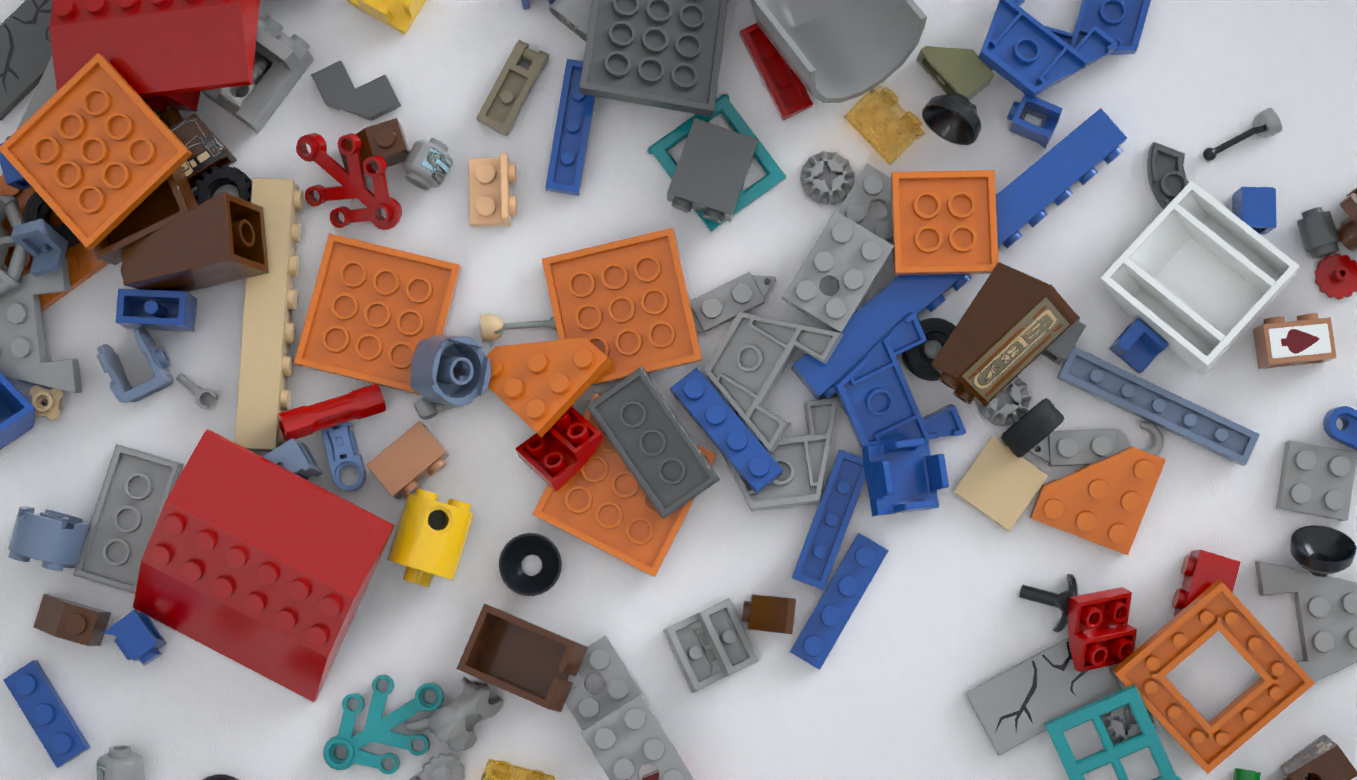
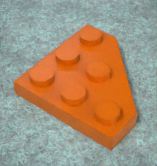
(544, 377)
(1102, 499)

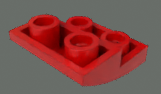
(562, 449)
(1100, 629)

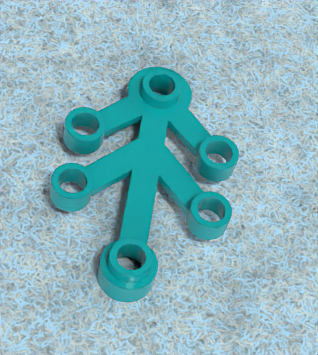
(378, 728)

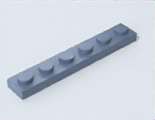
(1158, 406)

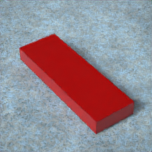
(780, 80)

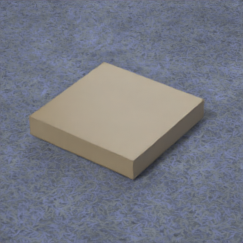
(1000, 484)

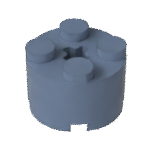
(450, 369)
(48, 537)

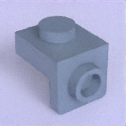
(43, 244)

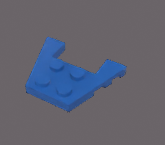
(1117, 18)
(1032, 54)
(880, 398)

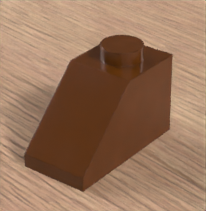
(382, 139)
(769, 613)
(71, 620)

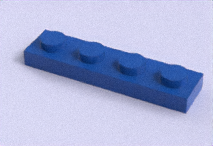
(570, 134)
(726, 430)
(830, 520)
(838, 601)

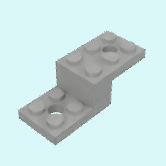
(848, 251)
(620, 720)

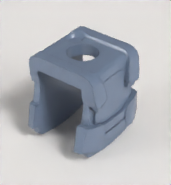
(120, 385)

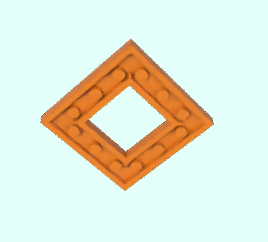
(1215, 740)

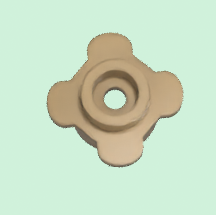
(54, 398)

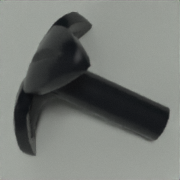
(1053, 599)

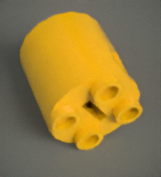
(429, 550)

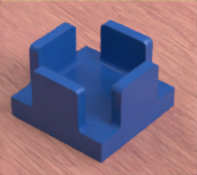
(903, 476)

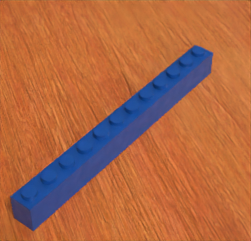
(1016, 206)

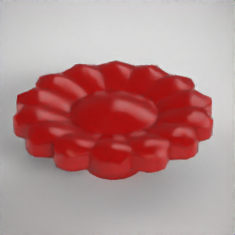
(1337, 276)

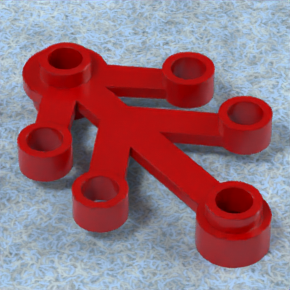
(352, 183)

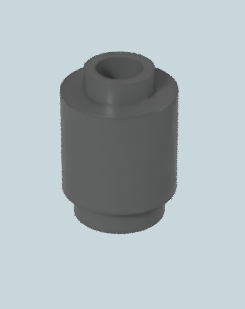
(1318, 232)

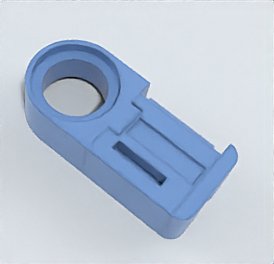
(343, 452)

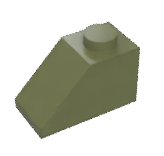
(956, 70)

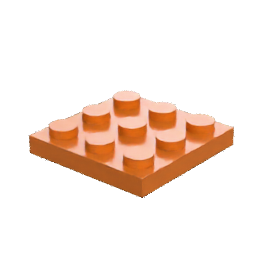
(944, 222)

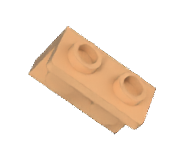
(490, 191)

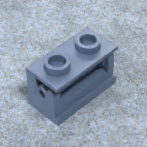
(295, 458)

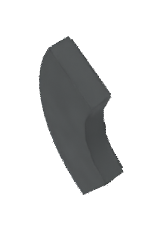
(1165, 173)

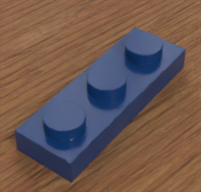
(46, 713)

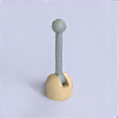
(493, 326)

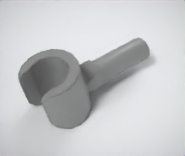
(196, 390)
(428, 410)

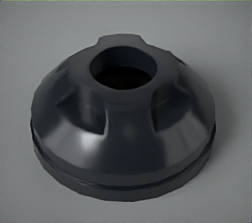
(953, 118)
(1322, 549)
(511, 564)

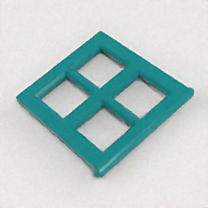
(724, 106)
(1110, 753)

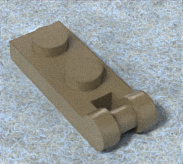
(512, 88)

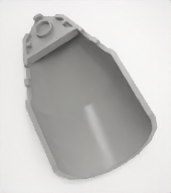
(841, 44)

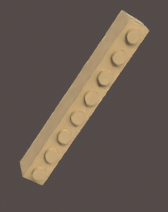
(267, 320)

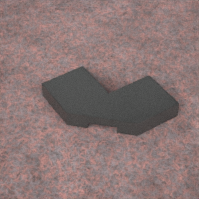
(366, 101)

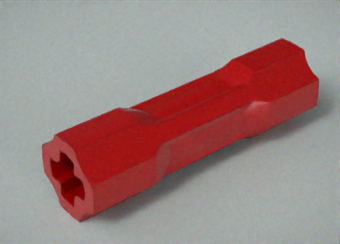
(332, 412)

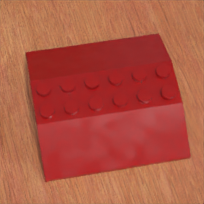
(158, 43)
(259, 564)

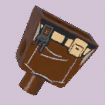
(200, 141)
(1322, 760)

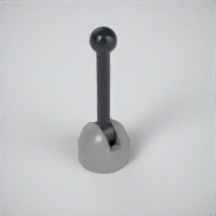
(1264, 124)

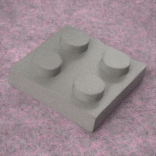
(1316, 480)

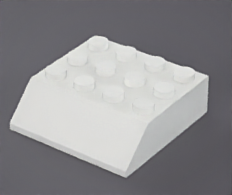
(1198, 277)

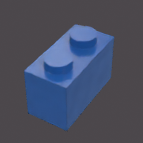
(156, 310)

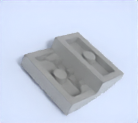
(710, 645)

